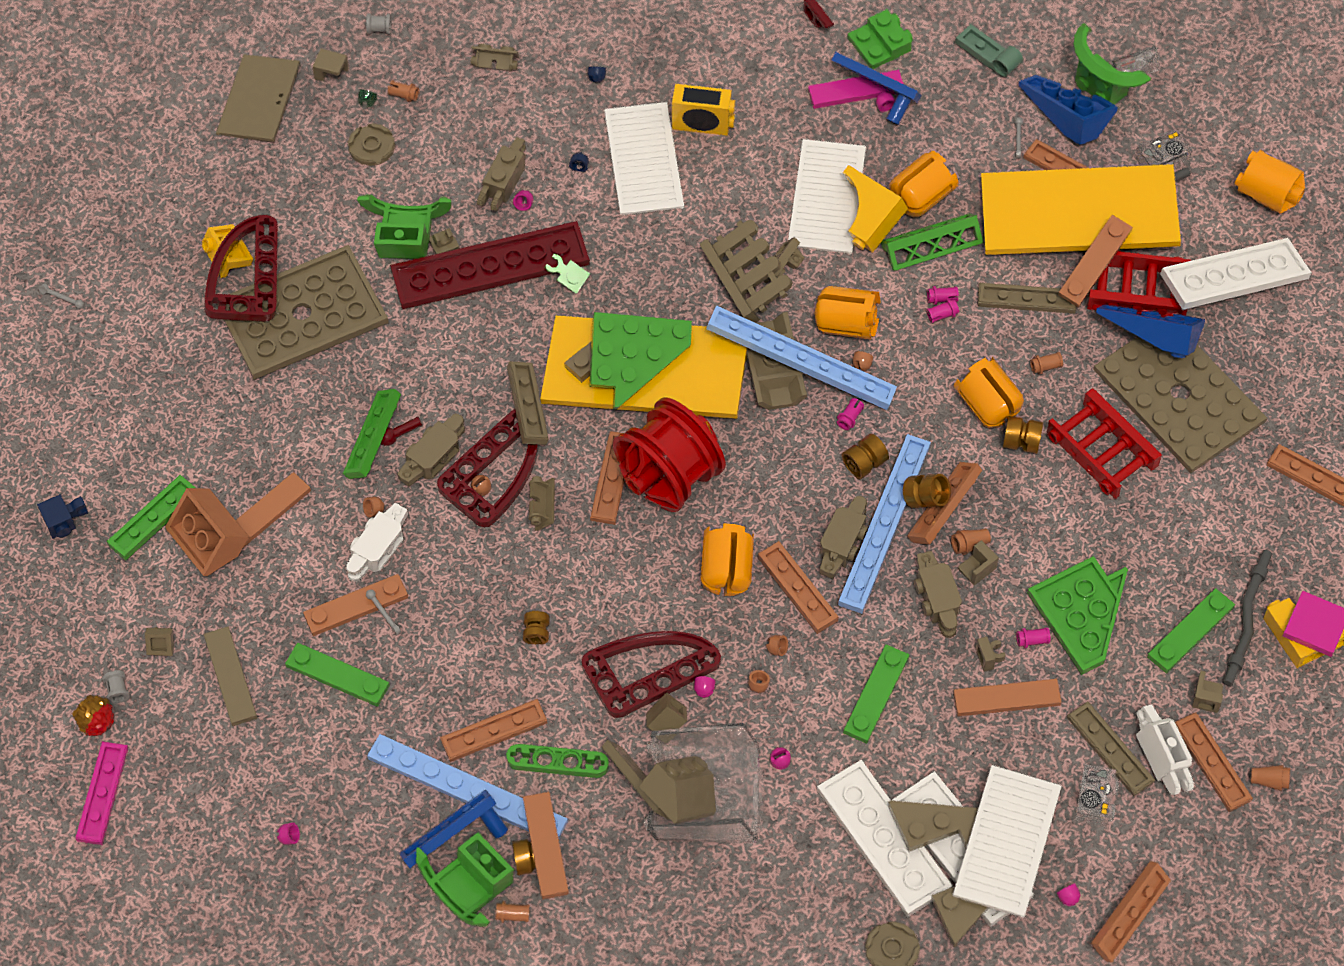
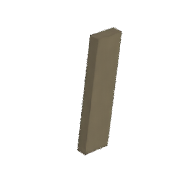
(1023, 298)
(527, 403)
(230, 676)
(1110, 748)
(630, 771)

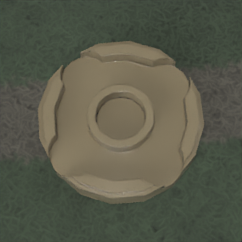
(371, 144)
(885, 943)

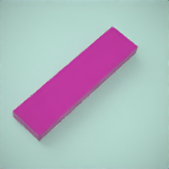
(848, 90)
(101, 793)

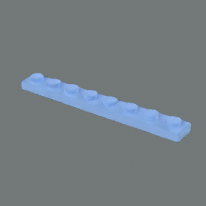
(801, 357)
(883, 526)
(451, 780)

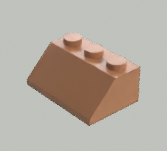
(205, 530)

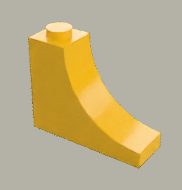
(877, 210)
(1277, 618)

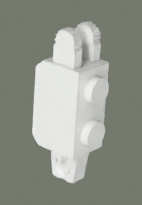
(376, 543)
(1165, 750)

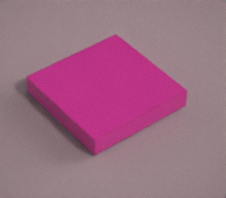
(1316, 624)

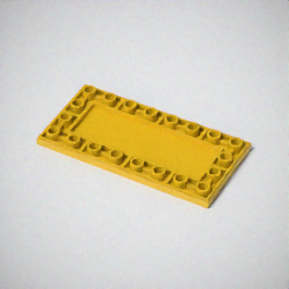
(1071, 207)
(701, 378)

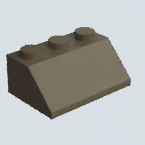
(681, 789)

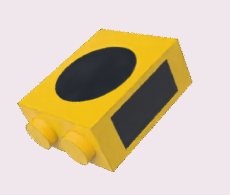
(702, 109)

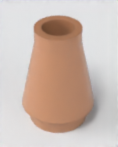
(964, 540)
(1273, 777)

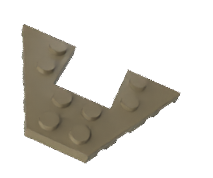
(928, 823)

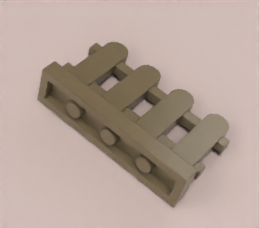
(749, 280)

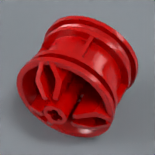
(669, 454)

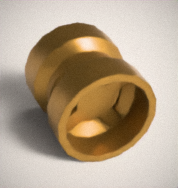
(536, 627)

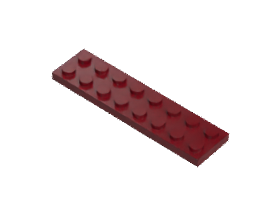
(487, 265)

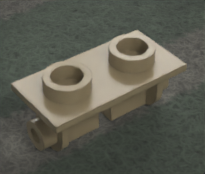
(486, 55)
(542, 510)

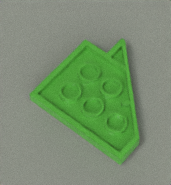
(633, 350)
(1081, 610)

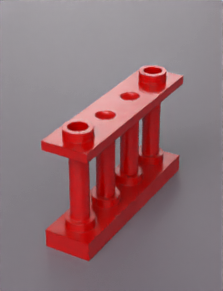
(1141, 303)
(1112, 422)

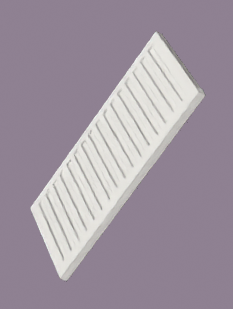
(643, 158)
(824, 198)
(1007, 841)

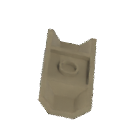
(773, 381)

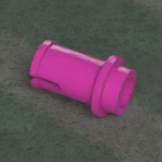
(938, 295)
(943, 311)
(847, 419)
(1033, 637)

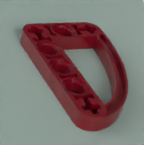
(253, 303)
(462, 489)
(648, 683)

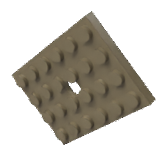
(339, 305)
(1189, 428)

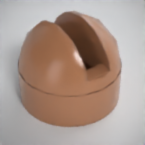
(862, 360)
(484, 487)
(374, 504)
(777, 642)
(754, 677)

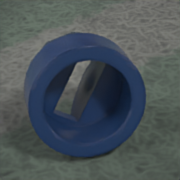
(596, 74)
(584, 161)

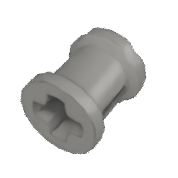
(378, 23)
(116, 687)

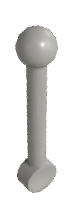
(1018, 122)
(44, 288)
(370, 594)

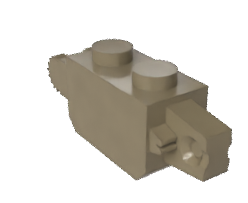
(503, 174)
(432, 451)
(842, 536)
(939, 593)

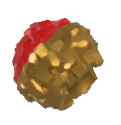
(94, 715)

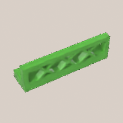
(930, 232)

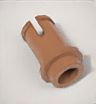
(405, 91)
(1046, 362)
(512, 912)

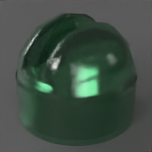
(368, 96)

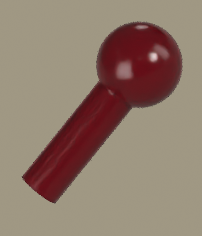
(392, 434)

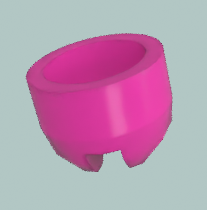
(883, 99)
(519, 197)
(704, 686)
(781, 761)
(287, 831)
(1070, 895)

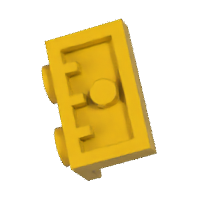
(238, 256)

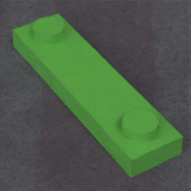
(371, 434)
(148, 520)
(1191, 630)
(337, 674)
(876, 694)

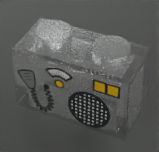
(1164, 150)
(1096, 795)

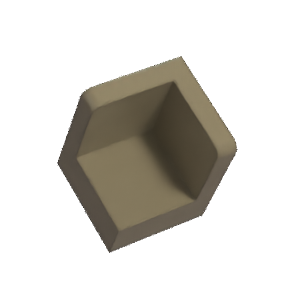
(330, 63)
(979, 564)
(1207, 694)
(666, 714)

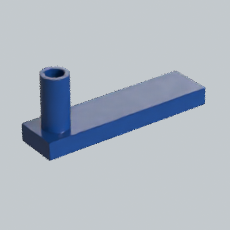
(905, 93)
(480, 806)

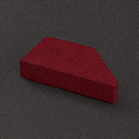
(817, 14)

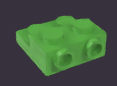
(881, 39)

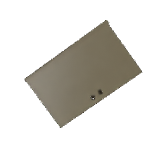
(255, 98)

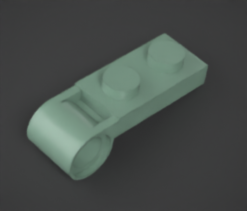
(988, 51)

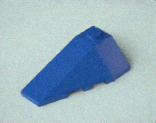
(1072, 113)
(1169, 333)

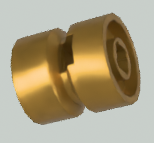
(1023, 434)
(865, 456)
(926, 490)
(523, 857)

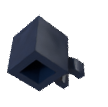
(59, 516)

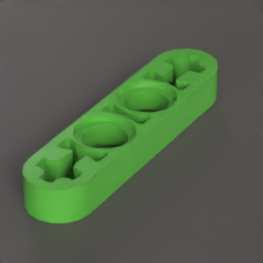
(558, 756)

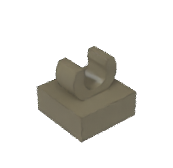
(443, 241)
(159, 641)
(986, 654)

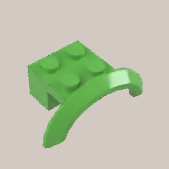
(1098, 75)
(404, 228)
(469, 880)

